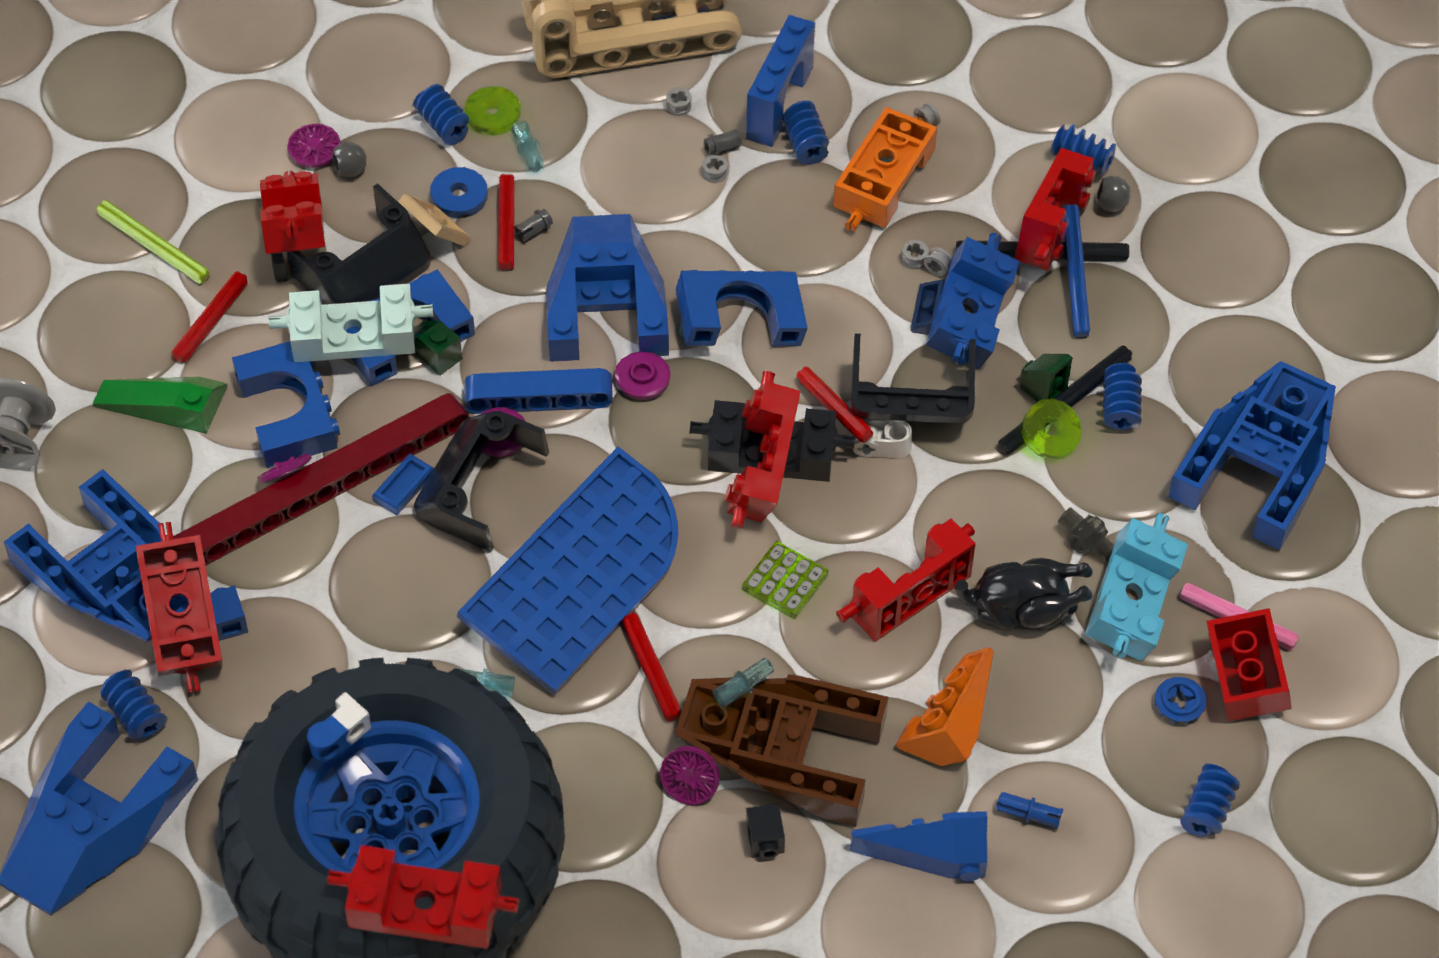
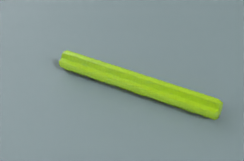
(153, 242)

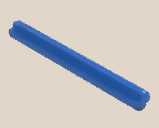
(1076, 272)

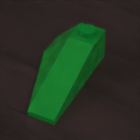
(170, 400)

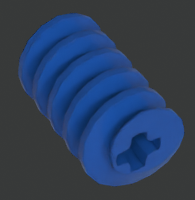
(442, 114)
(806, 132)
(1077, 143)
(1122, 397)
(132, 705)
(1209, 801)

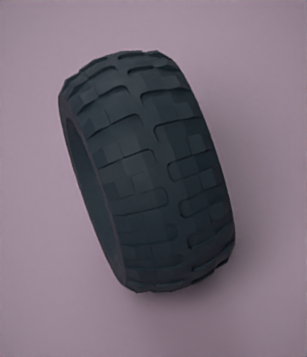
(424, 734)

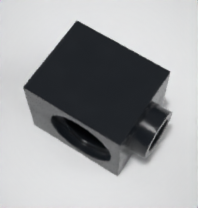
(765, 831)

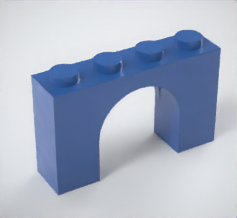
(786, 63)
(771, 291)
(447, 307)
(305, 431)

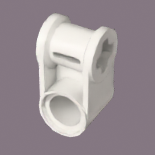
(884, 439)

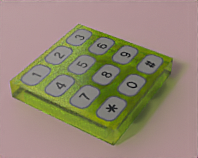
(785, 579)

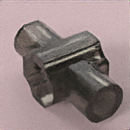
(1087, 534)

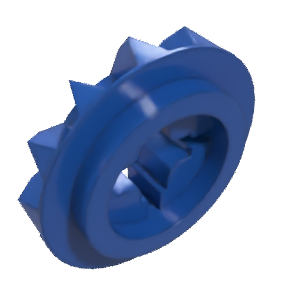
(1188, 691)

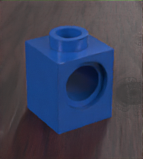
(228, 613)

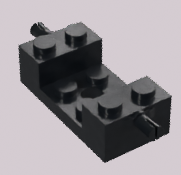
(736, 448)

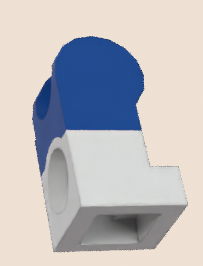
(338, 731)

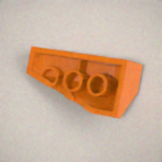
(953, 715)

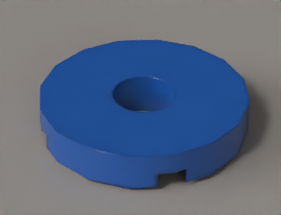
(459, 179)

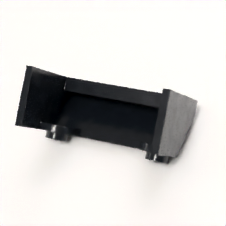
(387, 260)
(913, 404)
(443, 500)

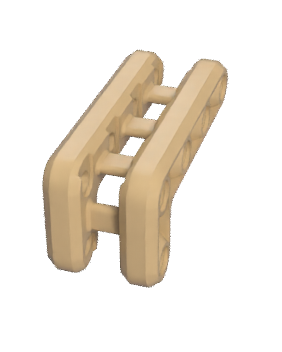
(569, 46)

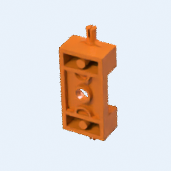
(872, 187)

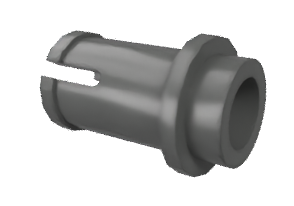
(722, 142)
(534, 224)

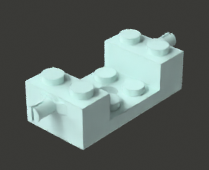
(321, 333)

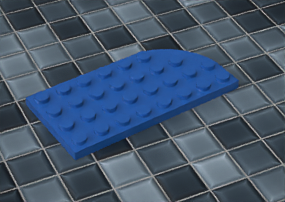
(579, 573)

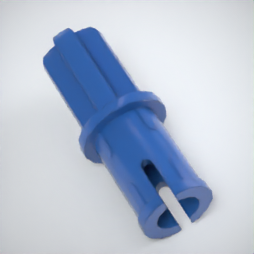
(1029, 809)

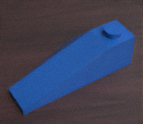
(944, 847)

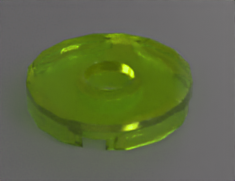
(488, 98)
(1062, 417)

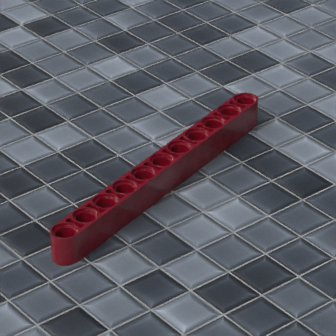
(327, 477)

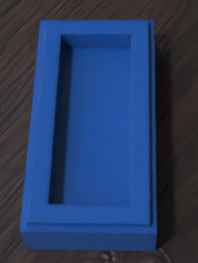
(402, 484)

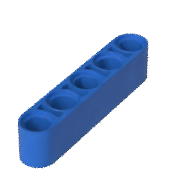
(539, 390)

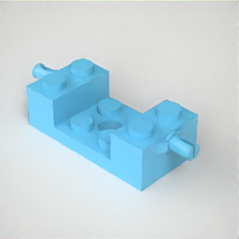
(1140, 561)

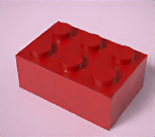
(1249, 664)

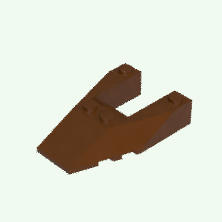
(769, 734)

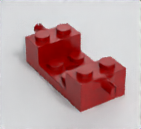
(292, 212)
(1044, 219)
(758, 489)
(883, 606)
(182, 640)
(386, 893)

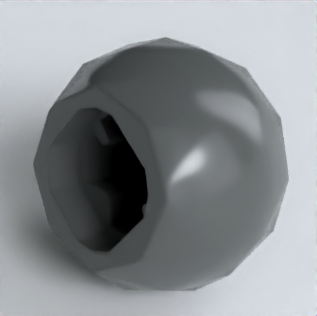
(349, 159)
(1113, 194)

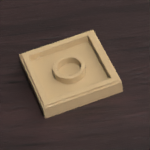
(434, 219)

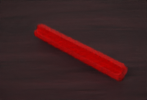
(506, 222)
(209, 317)
(833, 402)
(651, 667)

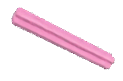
(1224, 608)

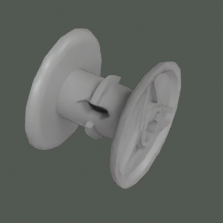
(19, 407)

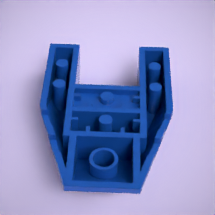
(605, 269)
(1274, 426)
(104, 575)
(77, 831)

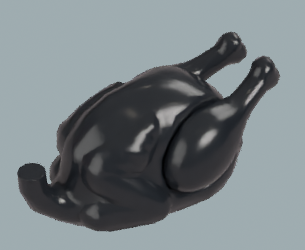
(1025, 594)

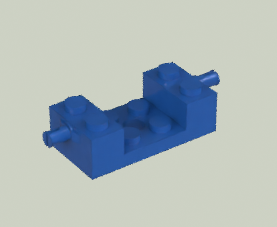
(978, 278)

